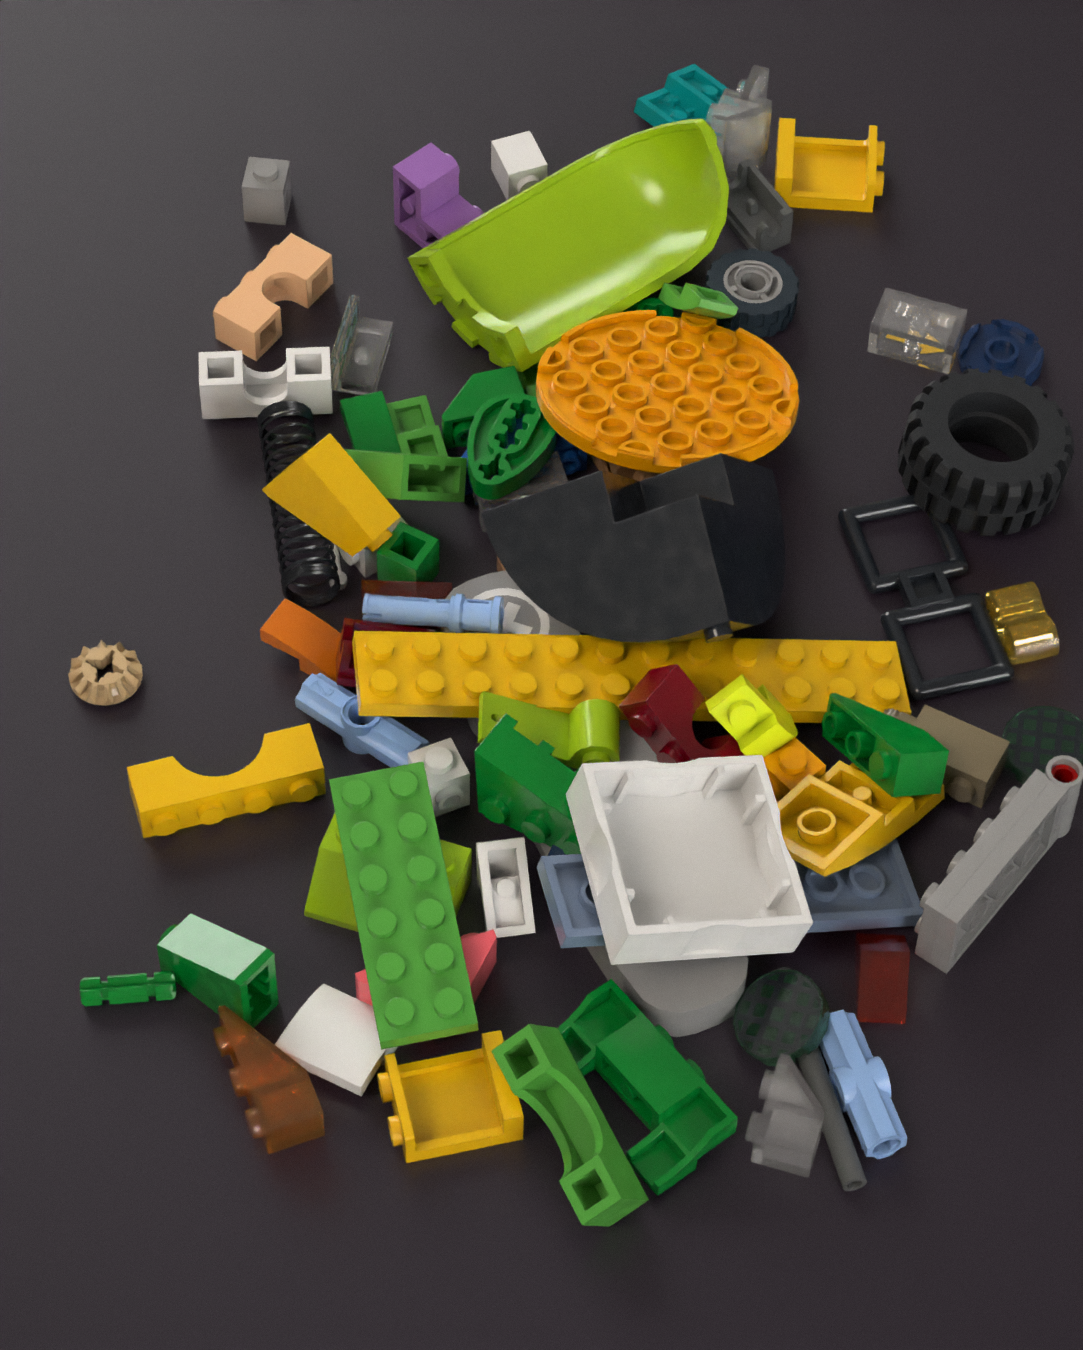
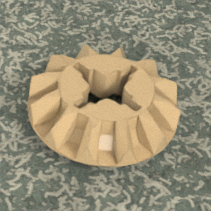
(113, 686)

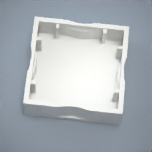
(687, 859)

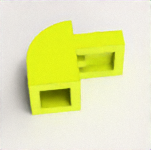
(752, 717)

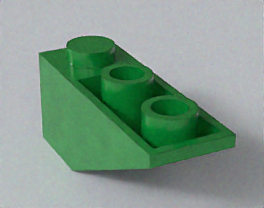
(887, 750)

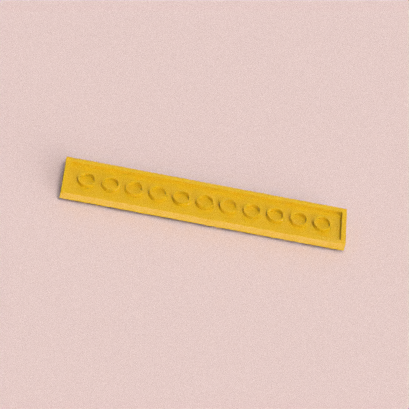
(448, 671)

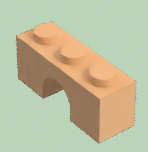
(289, 272)

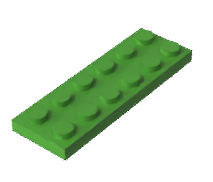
(403, 906)

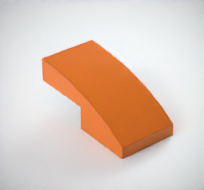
(303, 637)

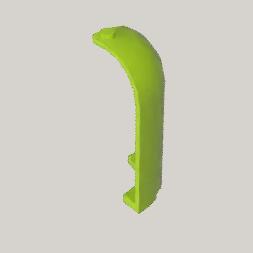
(581, 242)

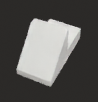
(505, 886)

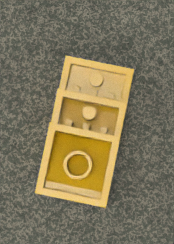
(845, 818)

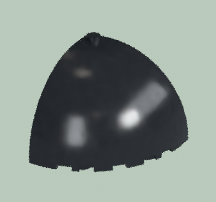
(652, 555)

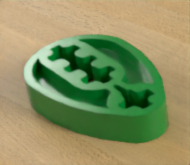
(490, 437)

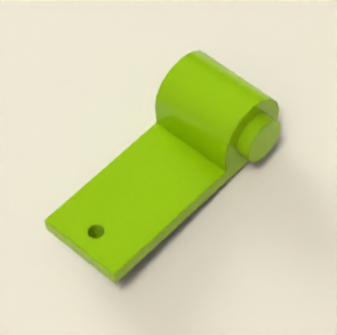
(580, 737)

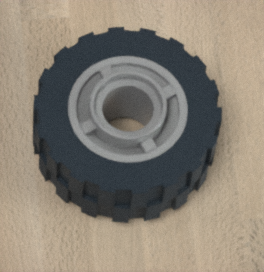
(760, 288)

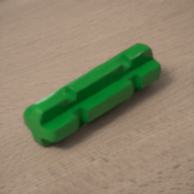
(128, 988)

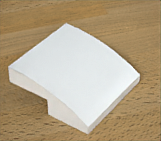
(335, 1039)

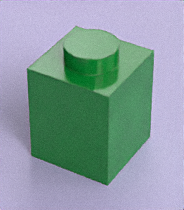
(408, 556)

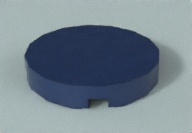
(1002, 347)

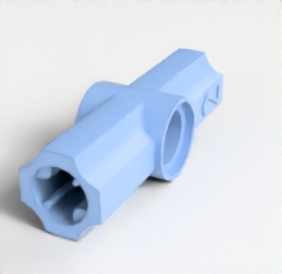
(338, 710)
(862, 1086)

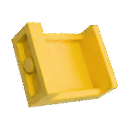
(828, 170)
(450, 1103)

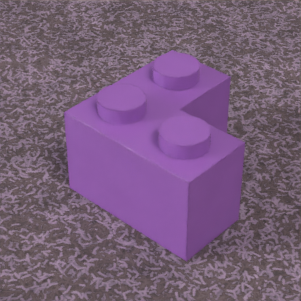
(428, 196)

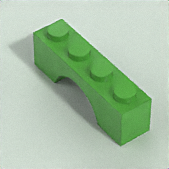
(595, 1167)

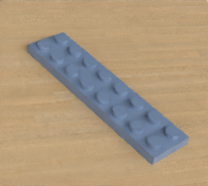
(862, 896)

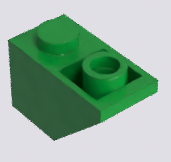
(476, 391)

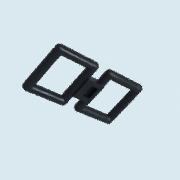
(926, 598)

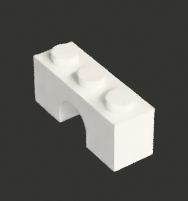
(237, 391)

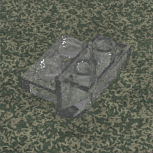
(743, 121)

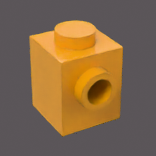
(790, 766)

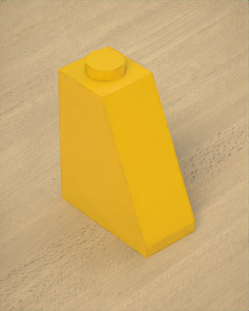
(334, 498)

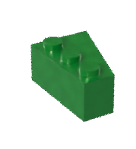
(525, 787)

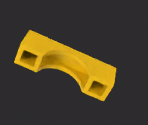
(174, 798)

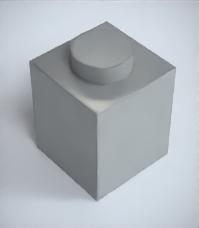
(266, 190)

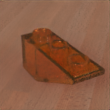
(276, 1087)

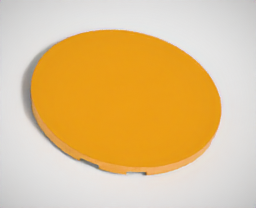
(666, 390)

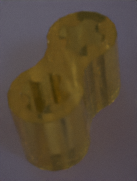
(1022, 623)

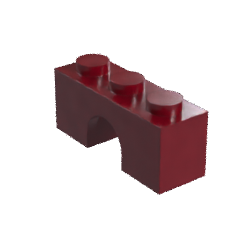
(662, 714)

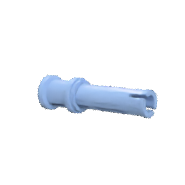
(454, 613)

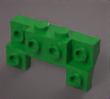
(652, 1081)

